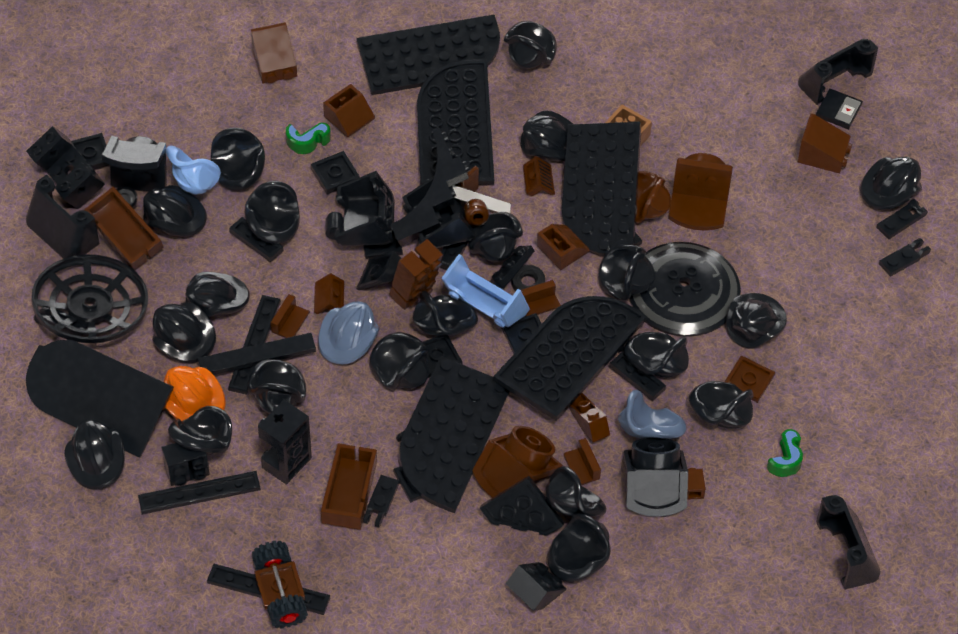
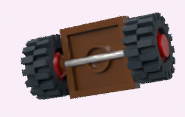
(279, 584)

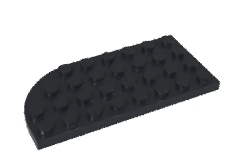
(411, 55)
(459, 104)
(602, 183)
(569, 352)
(449, 432)

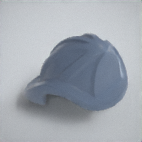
(347, 333)
(643, 422)

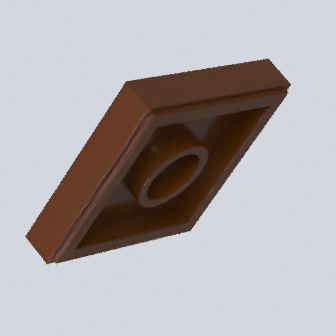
(750, 375)

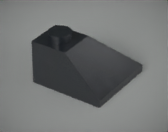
(379, 271)

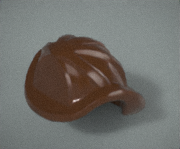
(652, 196)

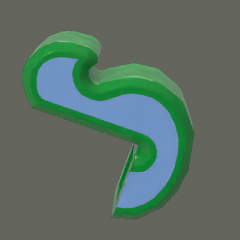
(308, 141)
(792, 456)

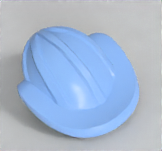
(192, 175)

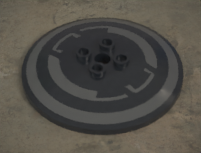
(689, 308)

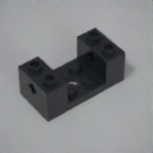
(57, 156)
(289, 435)

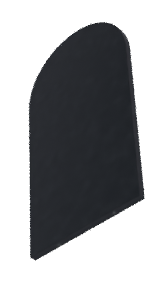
(85, 384)

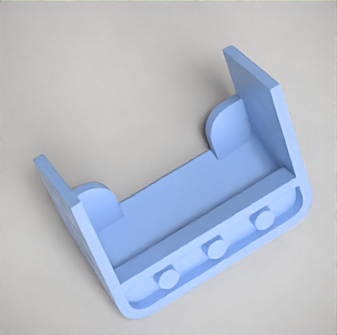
(484, 295)

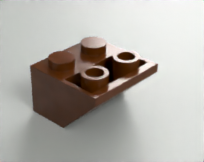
(348, 110)
(561, 245)

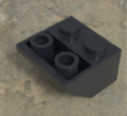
(184, 464)
(535, 585)

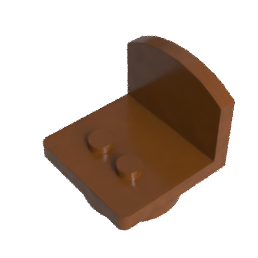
(700, 192)
(514, 458)

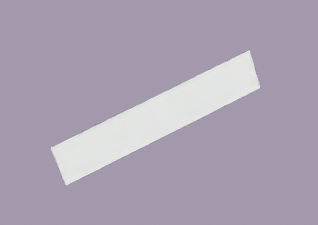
(491, 203)

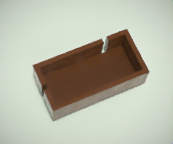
(124, 228)
(415, 274)
(349, 487)

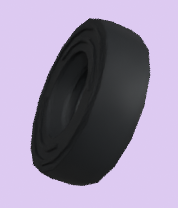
(527, 270)

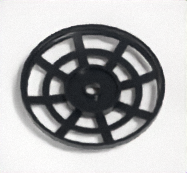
(89, 293)

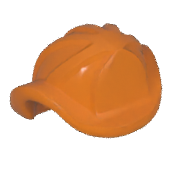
(192, 391)

